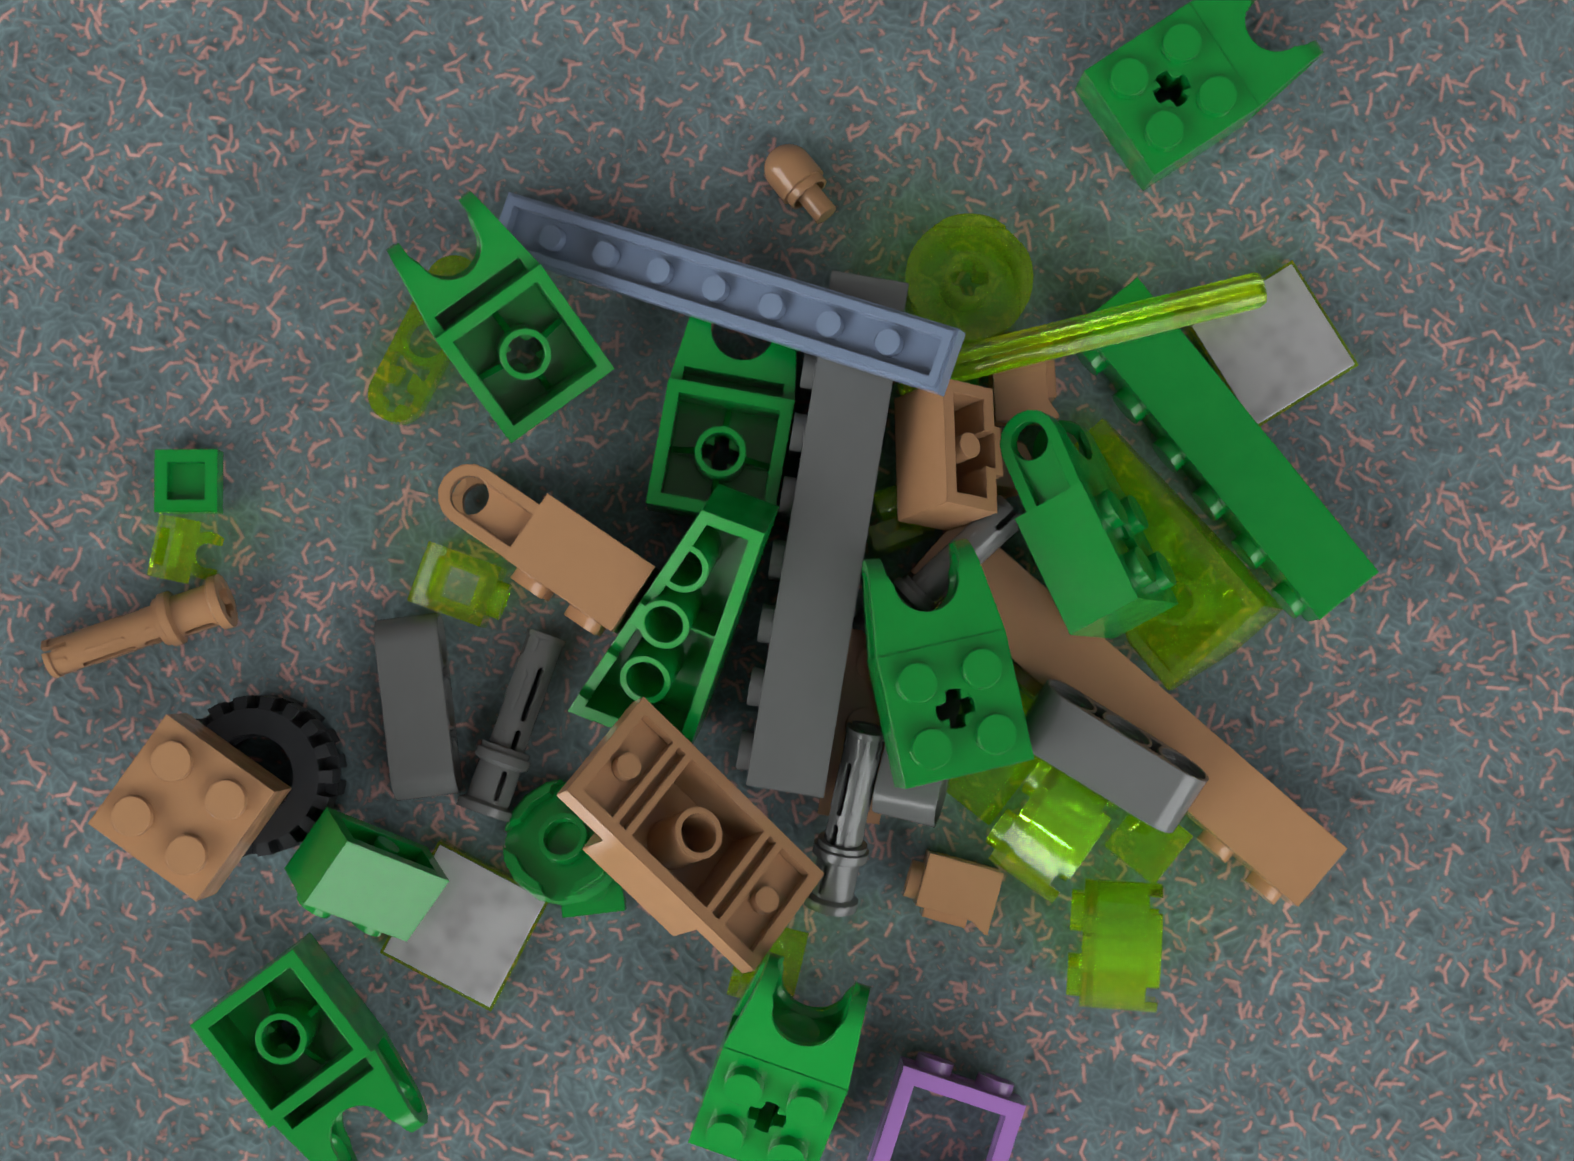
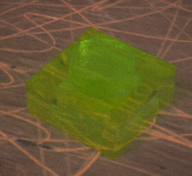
(1146, 848)

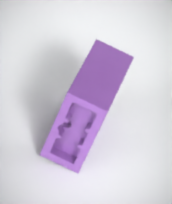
(936, 1075)

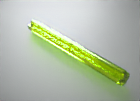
(1107, 327)

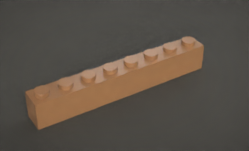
(1237, 806)

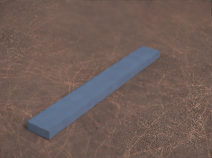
(737, 295)

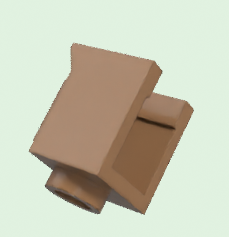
(1022, 390)
(953, 889)

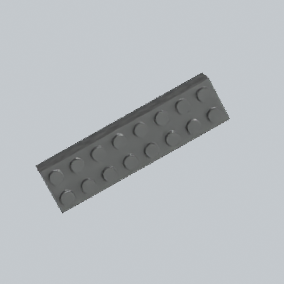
(818, 564)

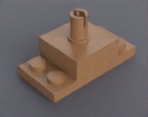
(687, 839)

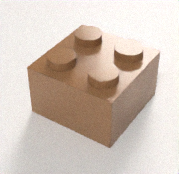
(189, 806)

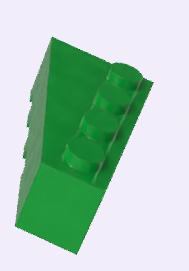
(685, 620)

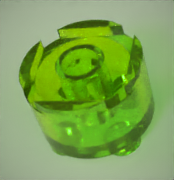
(991, 257)
(1050, 831)
(1117, 945)

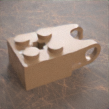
(552, 549)

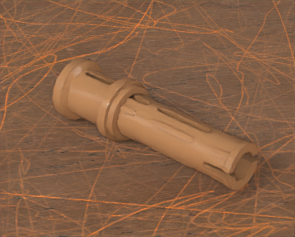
(166, 620)

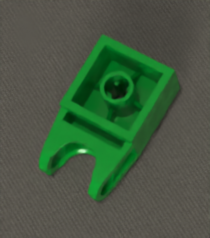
(1209, 68)
(488, 306)
(727, 402)
(1085, 531)
(951, 649)
(322, 1068)
(779, 1072)

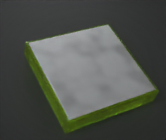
(1275, 351)
(471, 930)

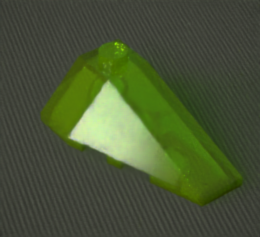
(1215, 591)

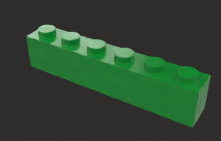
(1233, 467)

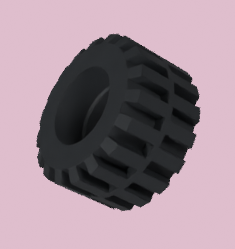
(311, 754)

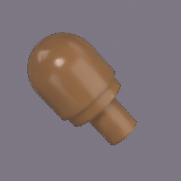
(798, 181)

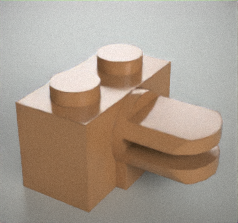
(949, 457)

